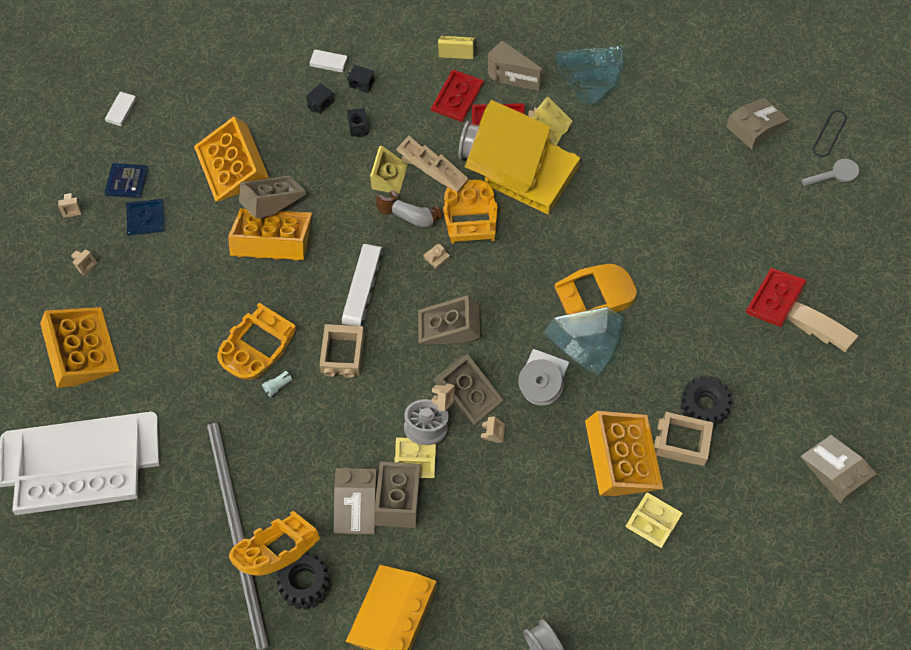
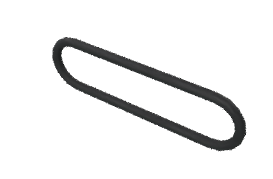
(836, 136)

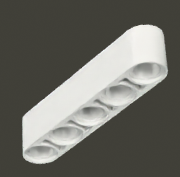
(361, 285)

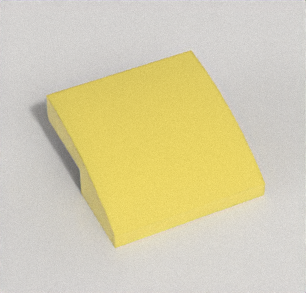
(553, 116)
(410, 452)
(649, 527)

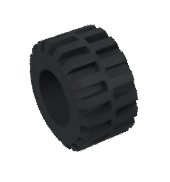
(308, 596)

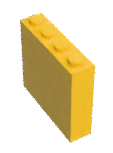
(508, 147)
(551, 180)

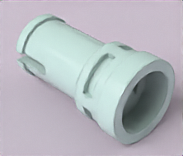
(274, 385)

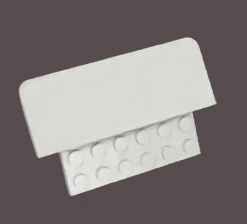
(78, 461)

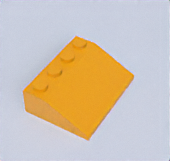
(230, 159)
(271, 236)
(78, 345)
(622, 454)
(392, 610)

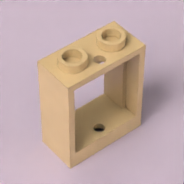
(342, 332)
(682, 454)

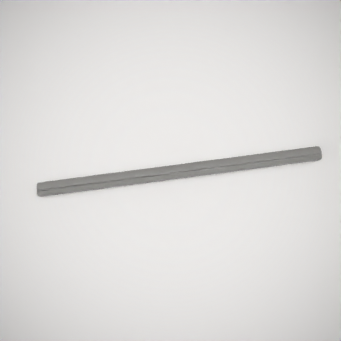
(237, 535)

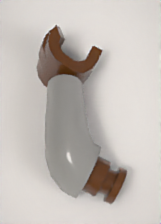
(415, 215)

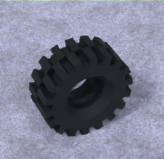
(706, 388)

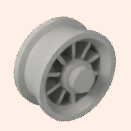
(467, 139)
(541, 382)
(425, 423)
(542, 638)

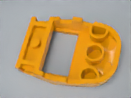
(472, 198)
(613, 283)
(243, 359)
(256, 559)

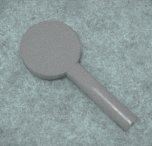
(843, 170)

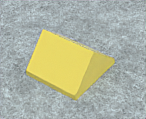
(456, 47)
(387, 171)

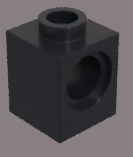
(361, 78)
(319, 99)
(357, 122)

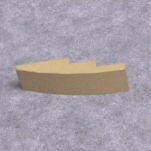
(431, 164)
(821, 326)

